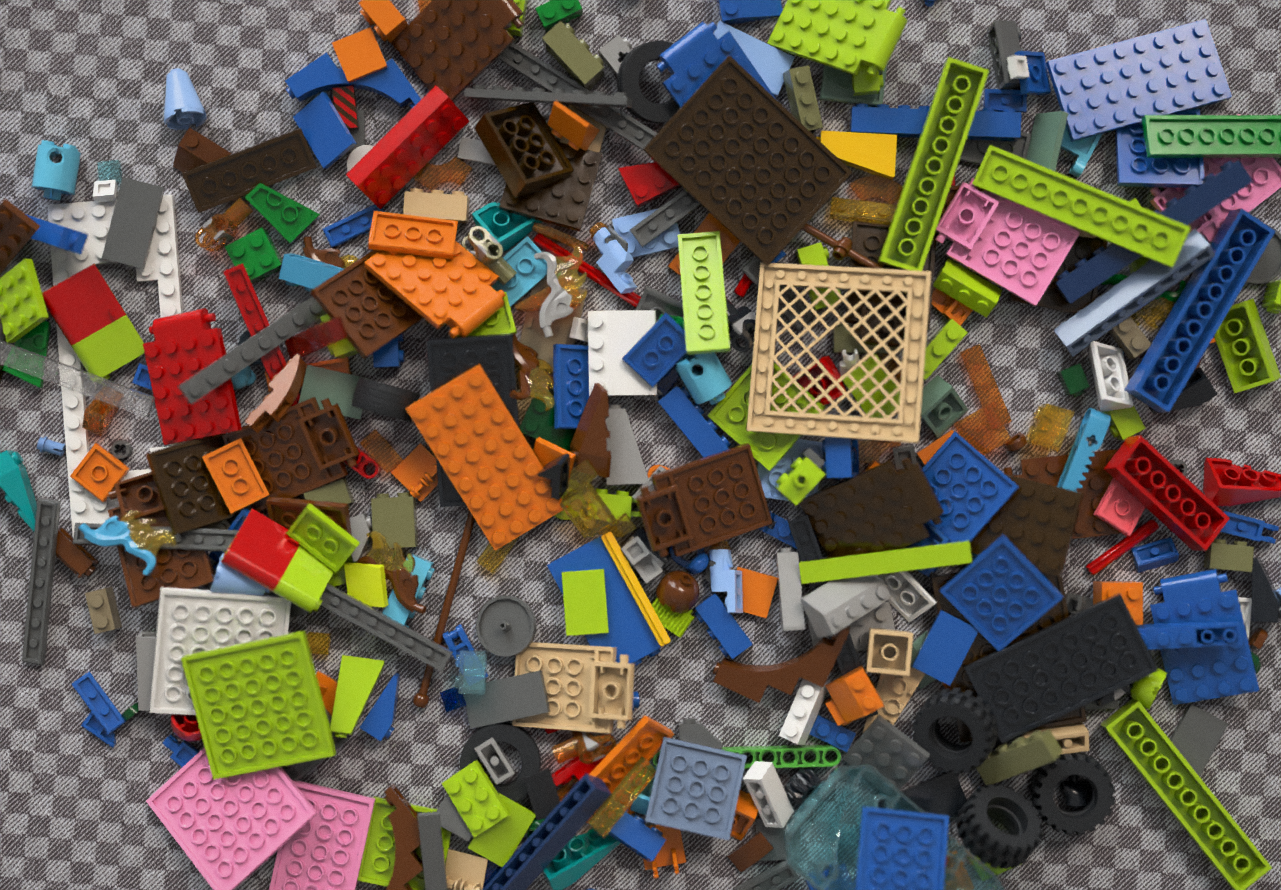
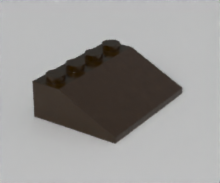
(523, 148)

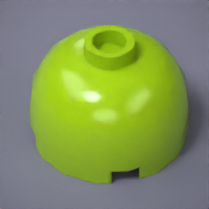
(1147, 688)

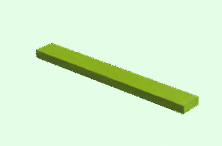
(885, 562)

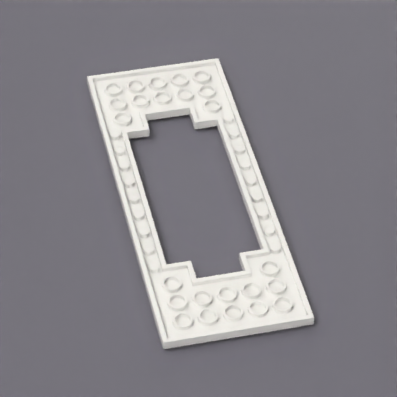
(161, 266)

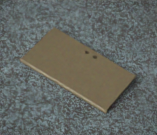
(534, 336)

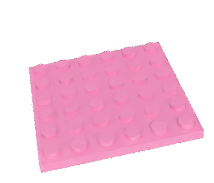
(230, 821)

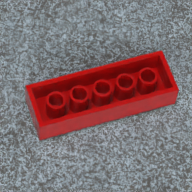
(407, 147)
(1166, 493)

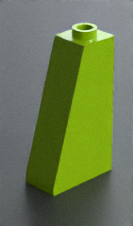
(354, 688)

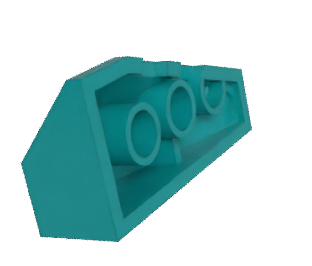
(502, 225)
(17, 486)
(577, 858)

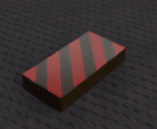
(346, 105)

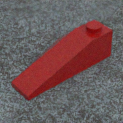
(825, 382)
(1235, 485)

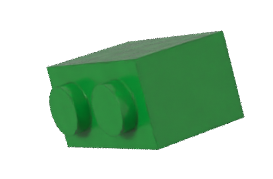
(557, 11)

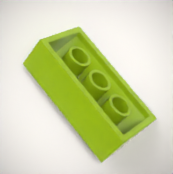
(1246, 348)

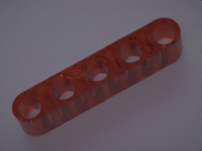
(316, 338)

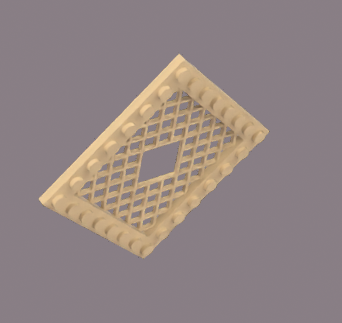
(774, 276)

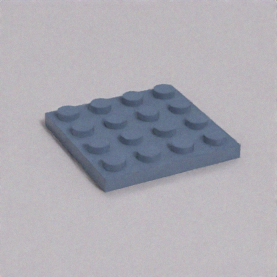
(696, 788)

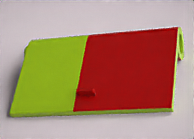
(93, 322)
(277, 562)

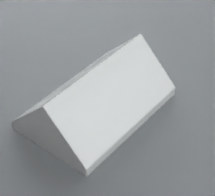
(1109, 376)
(907, 595)

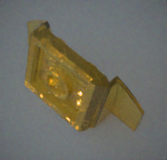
(588, 509)

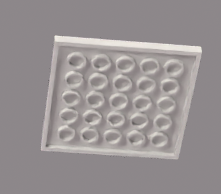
(201, 622)

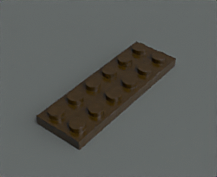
(245, 169)

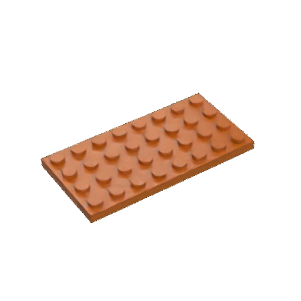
(485, 456)

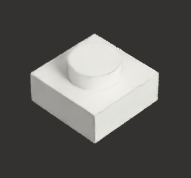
(1017, 67)
(105, 191)
(579, 329)

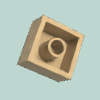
(889, 651)

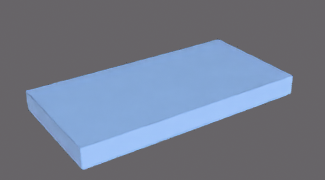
(765, 58)

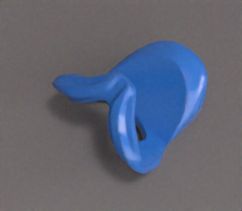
(695, 565)

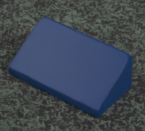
(1154, 554)

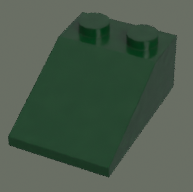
(541, 424)

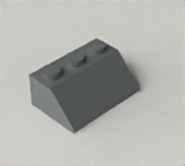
(1003, 43)

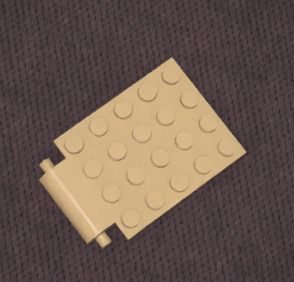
(582, 686)

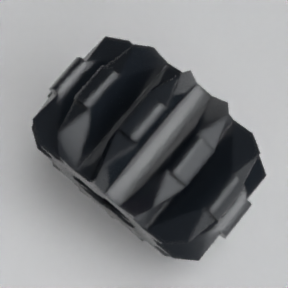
(802, 784)

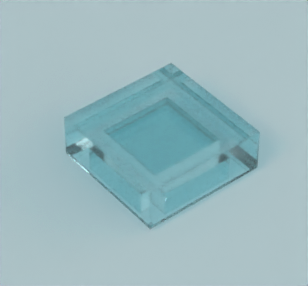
(110, 170)

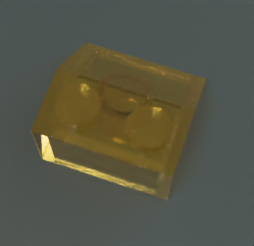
(1049, 427)

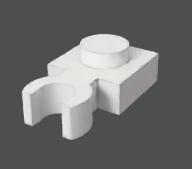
(848, 361)

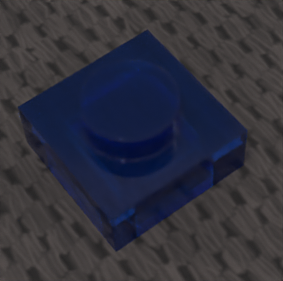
(452, 699)

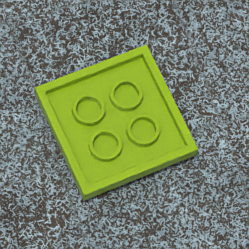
(21, 301)

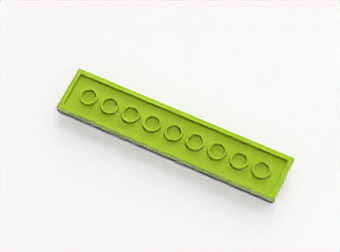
(1081, 206)

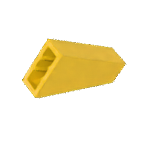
(863, 151)

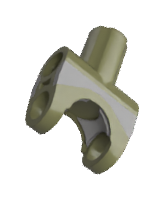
(489, 253)

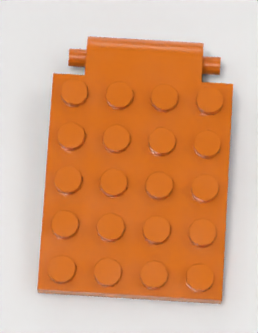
(441, 288)

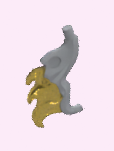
(564, 286)

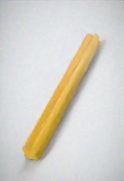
(635, 589)

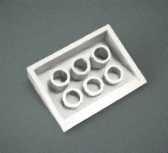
(609, 339)

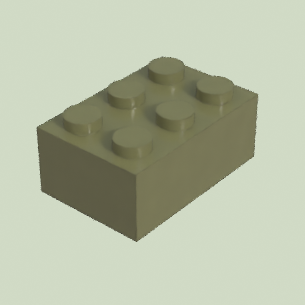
(574, 55)

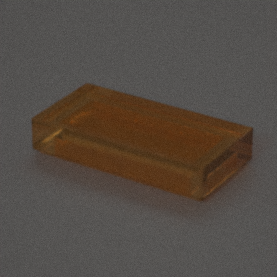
(381, 451)

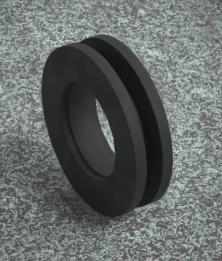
(629, 83)
(516, 737)

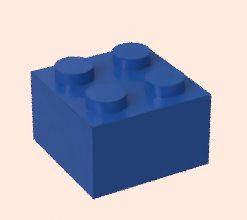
(841, 457)

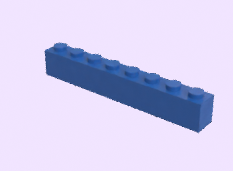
(909, 122)

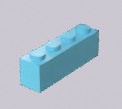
(395, 609)

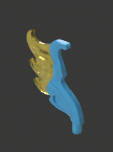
(133, 534)

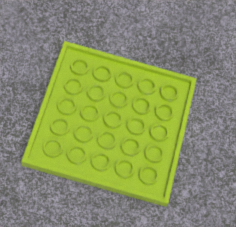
(259, 705)

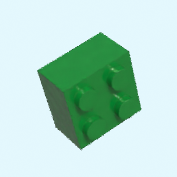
(257, 255)

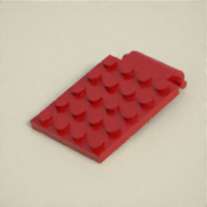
(180, 350)

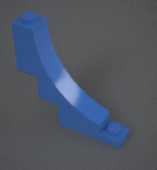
(324, 75)
(59, 236)

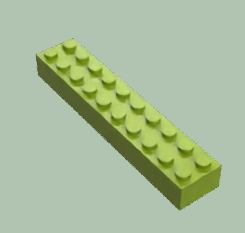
(933, 165)
(1186, 795)

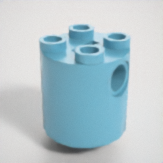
(56, 177)
(705, 382)

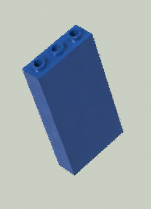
(625, 621)

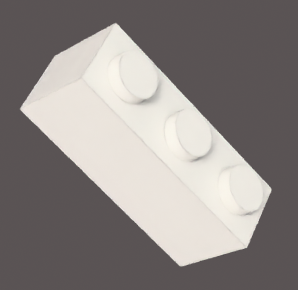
(803, 712)
(768, 794)

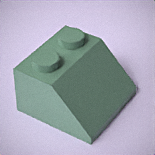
(940, 406)

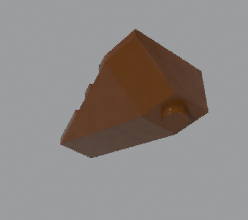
(196, 150)
(591, 433)

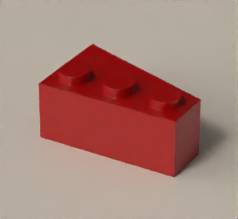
(646, 182)

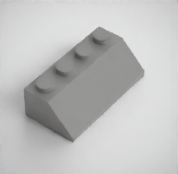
(843, 602)

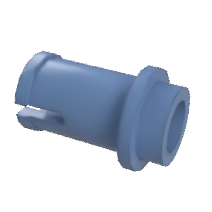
(50, 446)

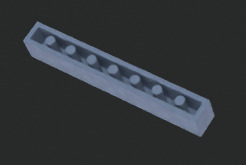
(1131, 295)

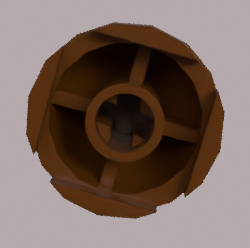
(678, 591)

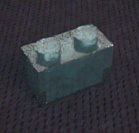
(472, 672)

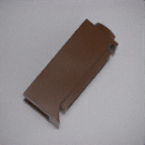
(75, 556)

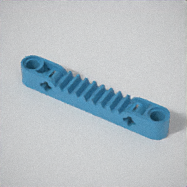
(1095, 427)

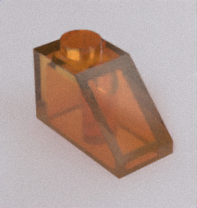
(98, 416)

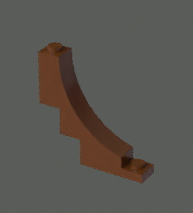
(753, 679)
(407, 838)

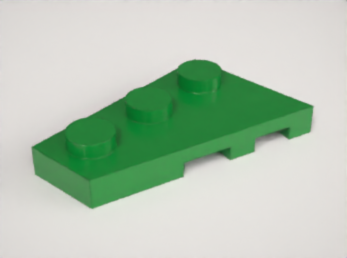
(280, 211)
(36, 342)

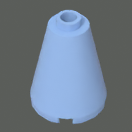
(182, 102)
(232, 582)

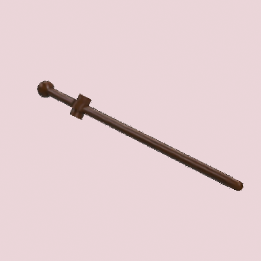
(841, 248)
(421, 699)

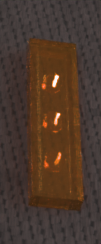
(984, 381)

